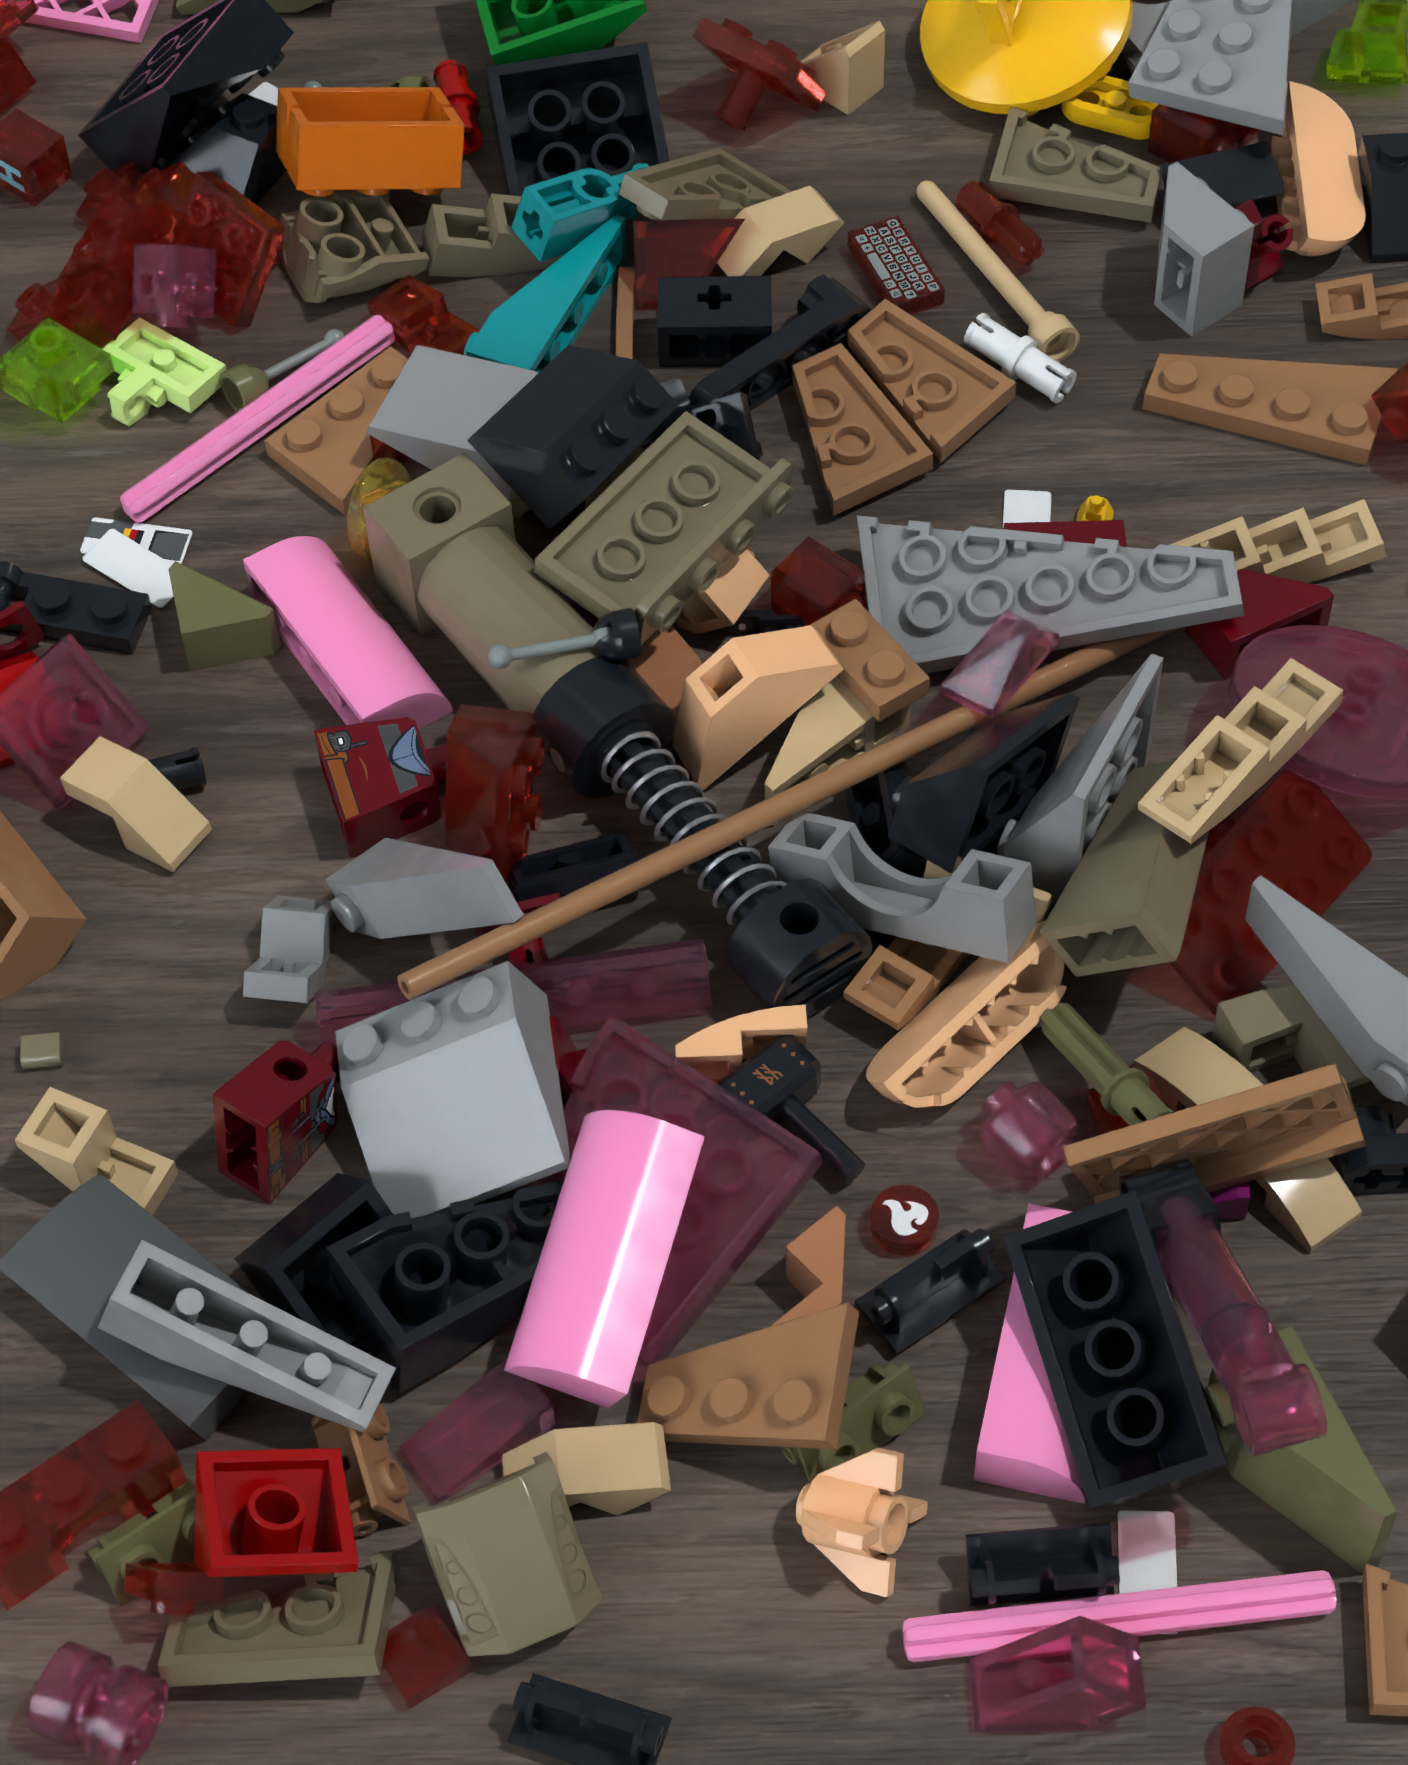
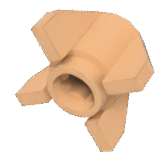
(857, 1517)

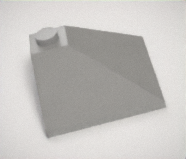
(1085, 785)

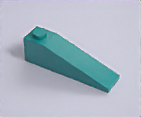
(554, 305)

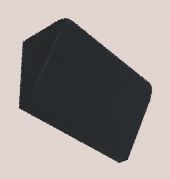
(1236, 173)

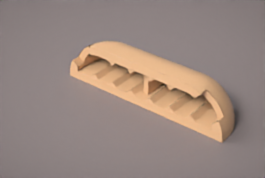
(1318, 173)
(969, 1026)

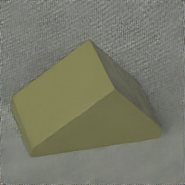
(220, 622)

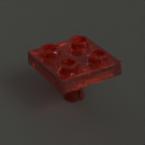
(757, 69)
(243, 239)

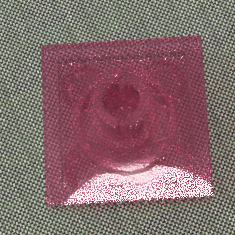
(59, 712)

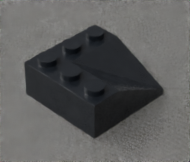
(180, 75)

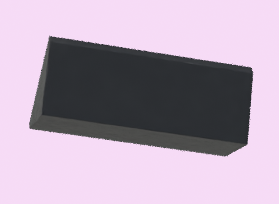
(1115, 1352)

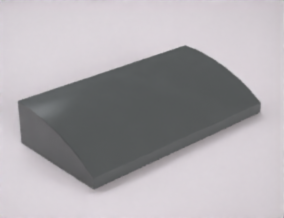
(72, 1269)

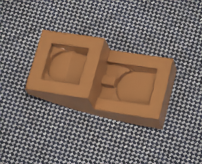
(1360, 311)
(902, 979)

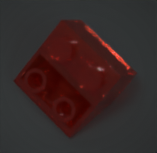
(491, 784)

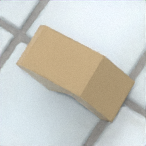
(791, 222)
(145, 806)
(79, 1142)
(602, 1465)

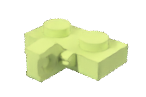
(158, 370)

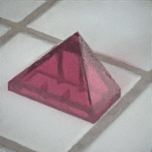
(999, 664)

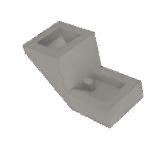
(292, 950)

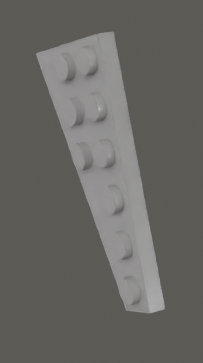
(1220, 61)
(950, 586)

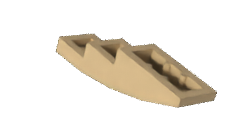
(1299, 546)
(1241, 751)

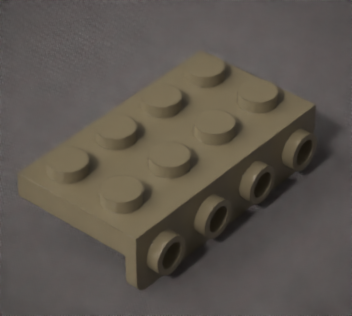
(666, 526)

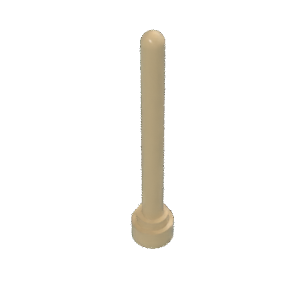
(1052, 331)

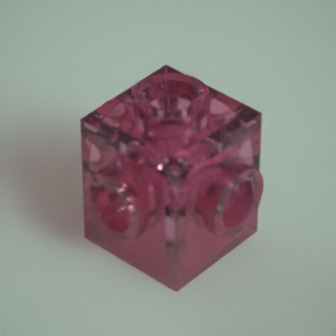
(173, 283)

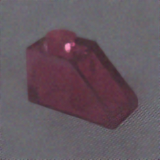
(1058, 1679)

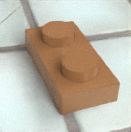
(872, 661)

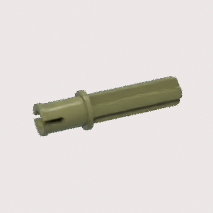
(1122, 1088)

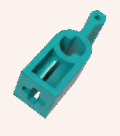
(568, 209)

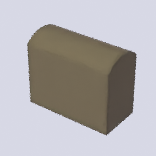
(41, 1050)

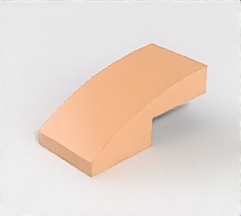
(723, 1045)

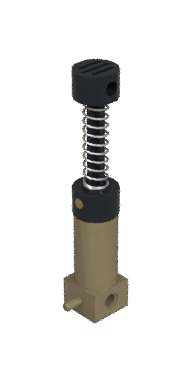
(453, 563)

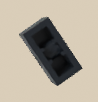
(711, 318)

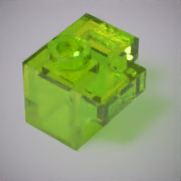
(1373, 46)
(54, 370)

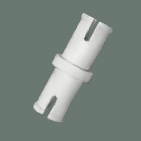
(1020, 358)

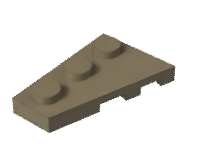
(305, 1633)

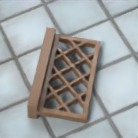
(1231, 1136)

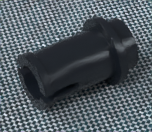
(182, 769)

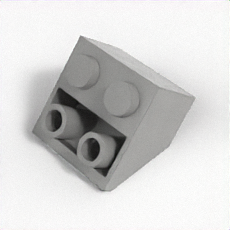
(1200, 253)

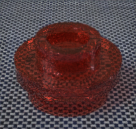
(1257, 1723)

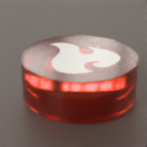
(904, 1220)

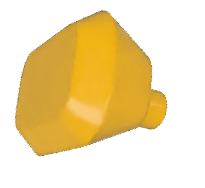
(1095, 509)

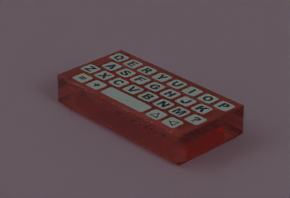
(896, 265)

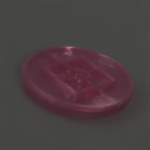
(1366, 738)

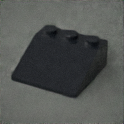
(575, 114)

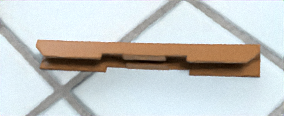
(625, 312)

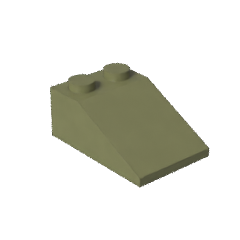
(1317, 1484)

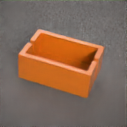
(369, 139)

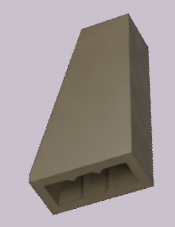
(1129, 890)

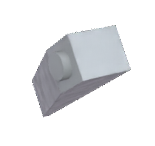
(419, 890)
(1343, 982)
(241, 1340)

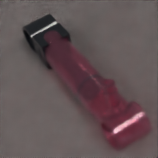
(1269, 1394)

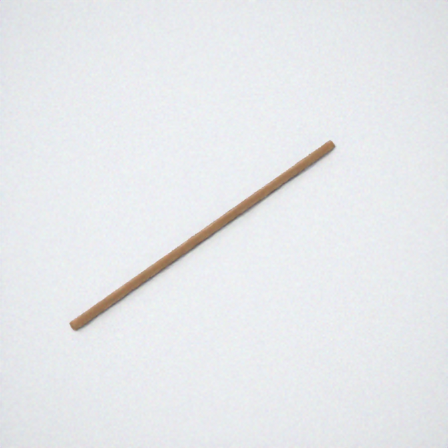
(750, 821)

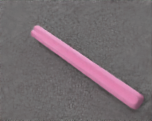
(257, 419)
(1133, 1612)

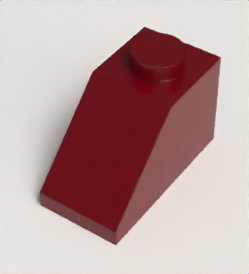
(1267, 605)

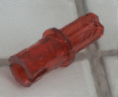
(999, 223)

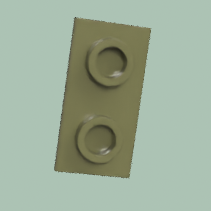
(874, 1412)
(161, 1539)

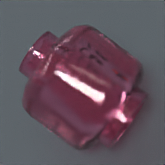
(1027, 1130)

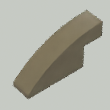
(1283, 1025)

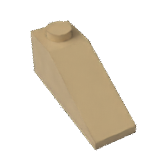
(827, 733)

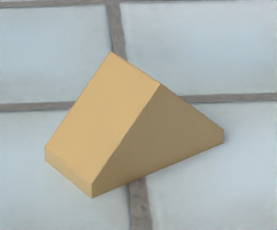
(850, 67)

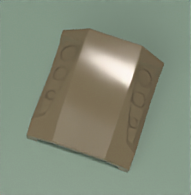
(347, 246)
(509, 1561)

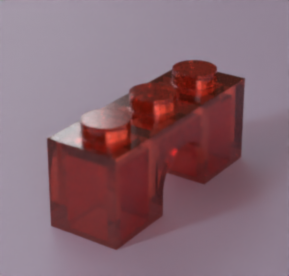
(104, 1473)

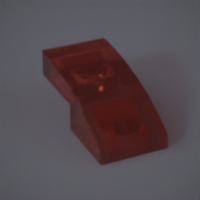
(421, 317)

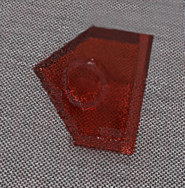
(677, 250)

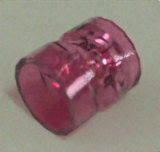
(92, 1703)

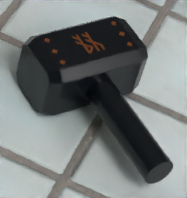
(778, 1085)

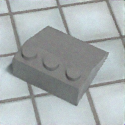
(456, 1092)

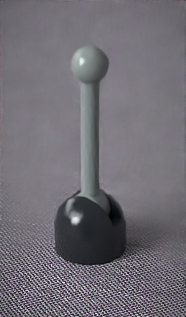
(613, 636)

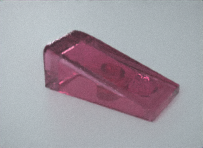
(476, 1431)

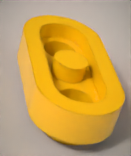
(1110, 109)

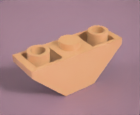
(746, 695)

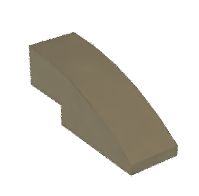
(477, 241)

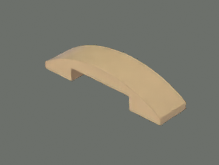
(1305, 1199)

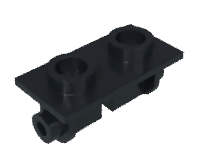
(932, 1289)
(1041, 1564)
(585, 1725)

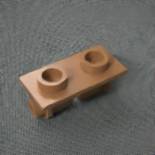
(374, 1478)

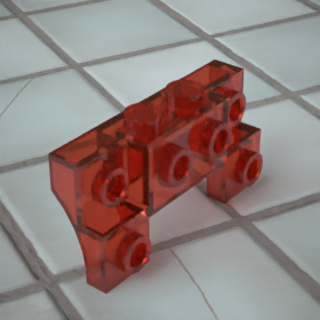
(97, 281)

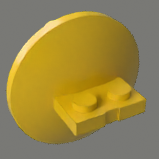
(1021, 50)

